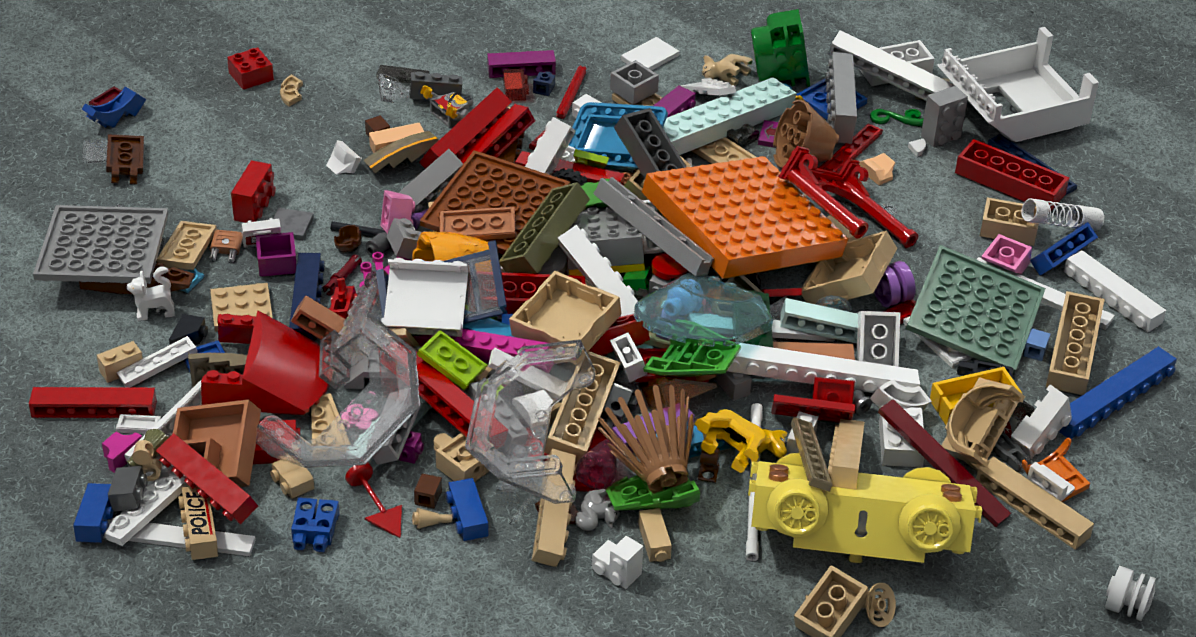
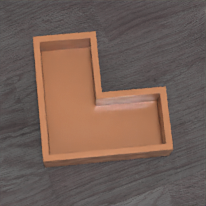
(223, 434)

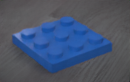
(816, 97)

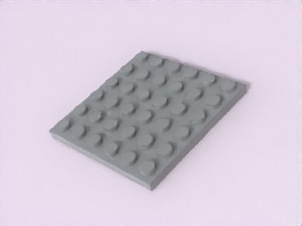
(101, 244)

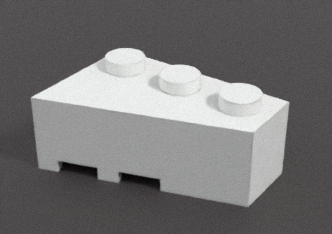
(1043, 423)

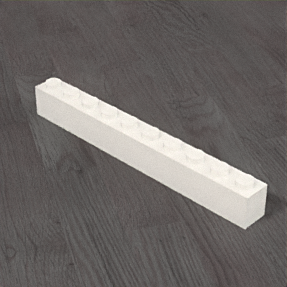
(806, 366)

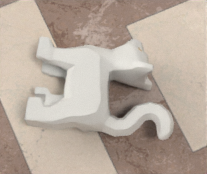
(153, 297)

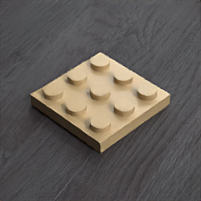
(241, 301)

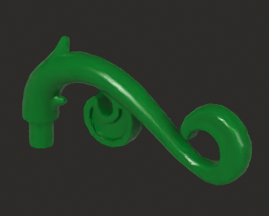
(911, 117)

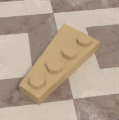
(323, 414)

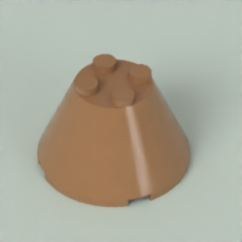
(806, 129)

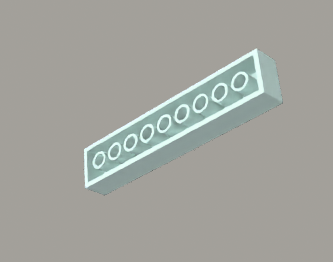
(713, 119)

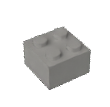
(634, 82)

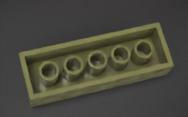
(541, 232)

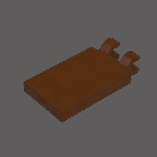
(125, 156)

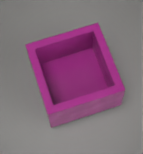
(276, 254)

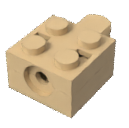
(455, 459)

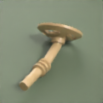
(879, 604)

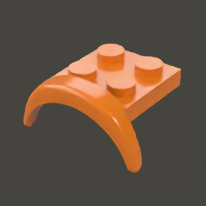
(1063, 468)

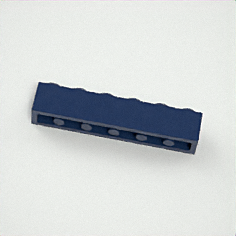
(307, 283)

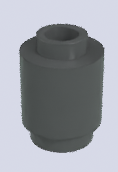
(378, 244)

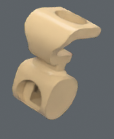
(143, 456)

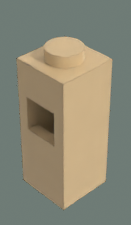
(654, 535)

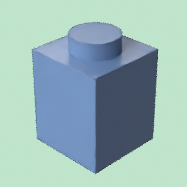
(1036, 344)

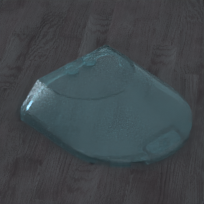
(704, 311)

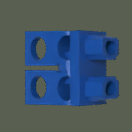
(314, 524)

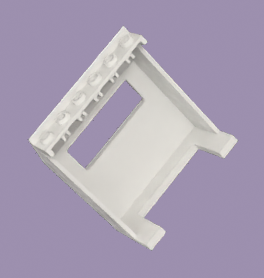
(1028, 83)

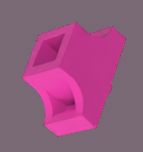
(116, 447)

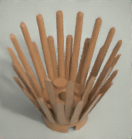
(662, 459)

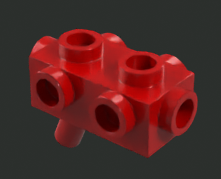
(342, 298)

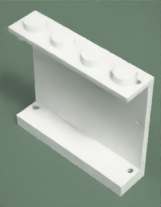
(426, 296)

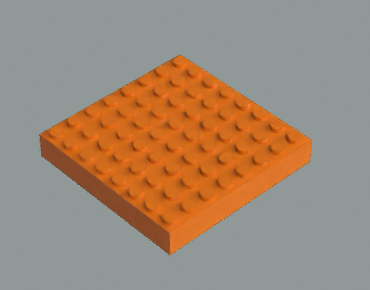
(744, 216)

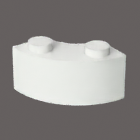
(902, 395)

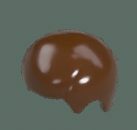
(348, 239)

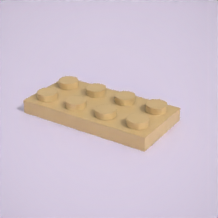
(186, 245)

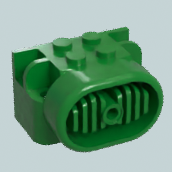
(781, 48)

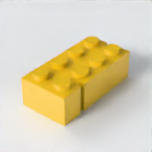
(948, 392)

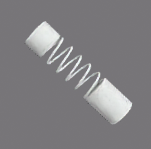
(1077, 215)

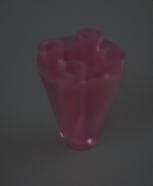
(597, 467)

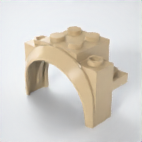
(975, 426)

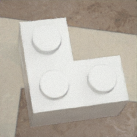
(619, 562)

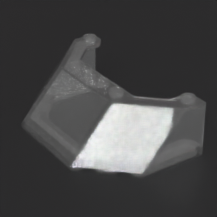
(515, 412)
(368, 419)

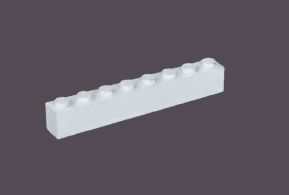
(888, 67)

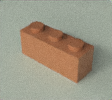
(316, 318)

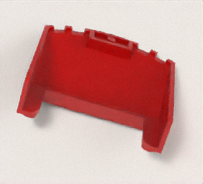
(278, 370)

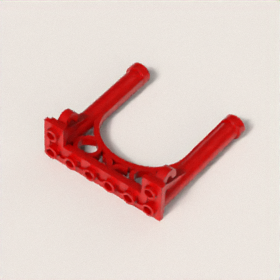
(816, 182)

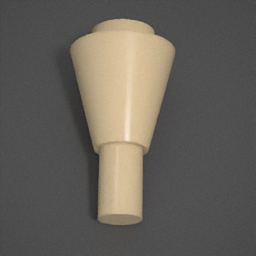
(424, 518)

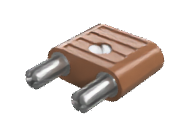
(226, 243)

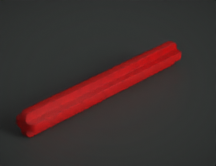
(571, 92)

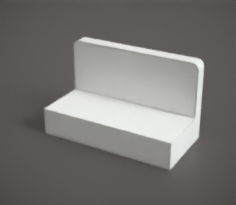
(1049, 481)

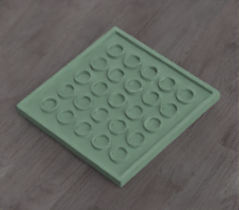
(975, 308)

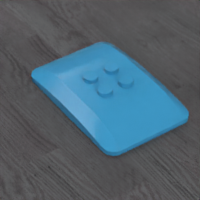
(597, 134)

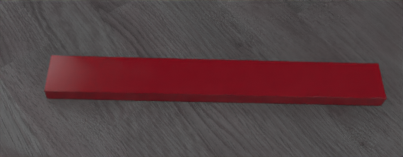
(942, 459)

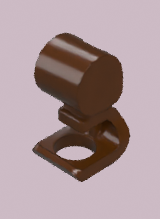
(709, 463)

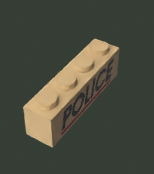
(199, 524)

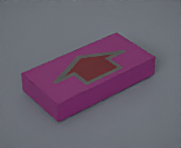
(767, 133)

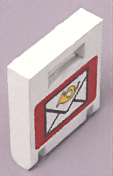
(251, 229)

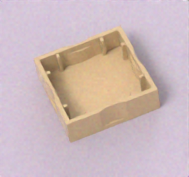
(853, 273)
(566, 312)

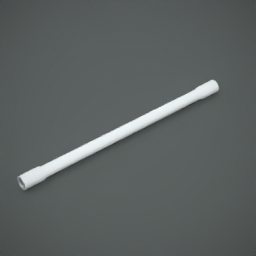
(752, 543)

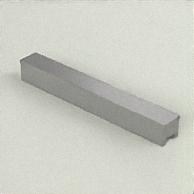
(654, 226)

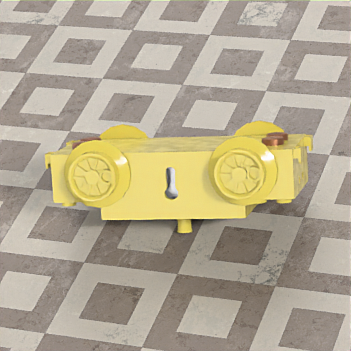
(878, 519)

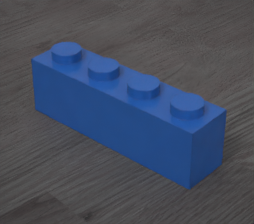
(1063, 248)

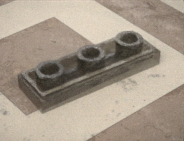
(399, 73)

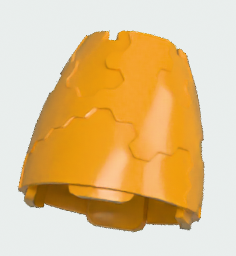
(446, 246)

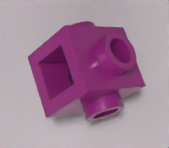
(412, 448)

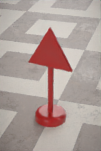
(387, 519)

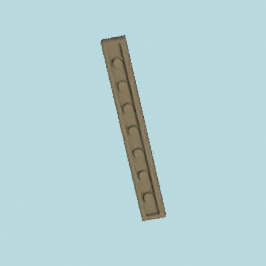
(811, 454)

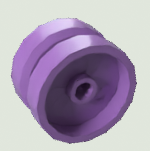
(896, 285)

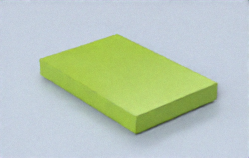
(451, 359)

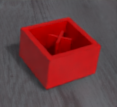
(250, 68)

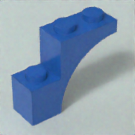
(110, 113)

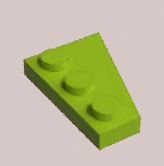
(590, 159)

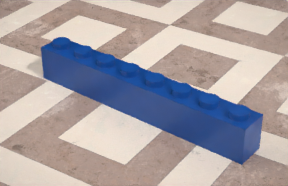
(1118, 390)

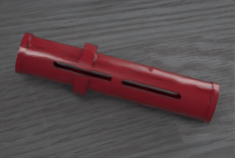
(344, 272)

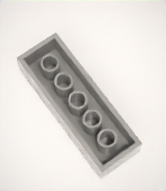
(841, 96)

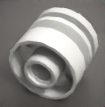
(1134, 594)

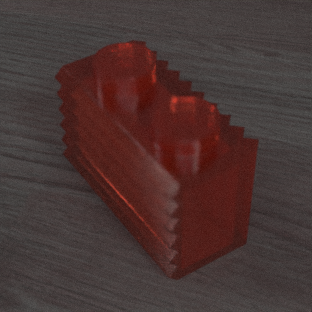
(515, 84)

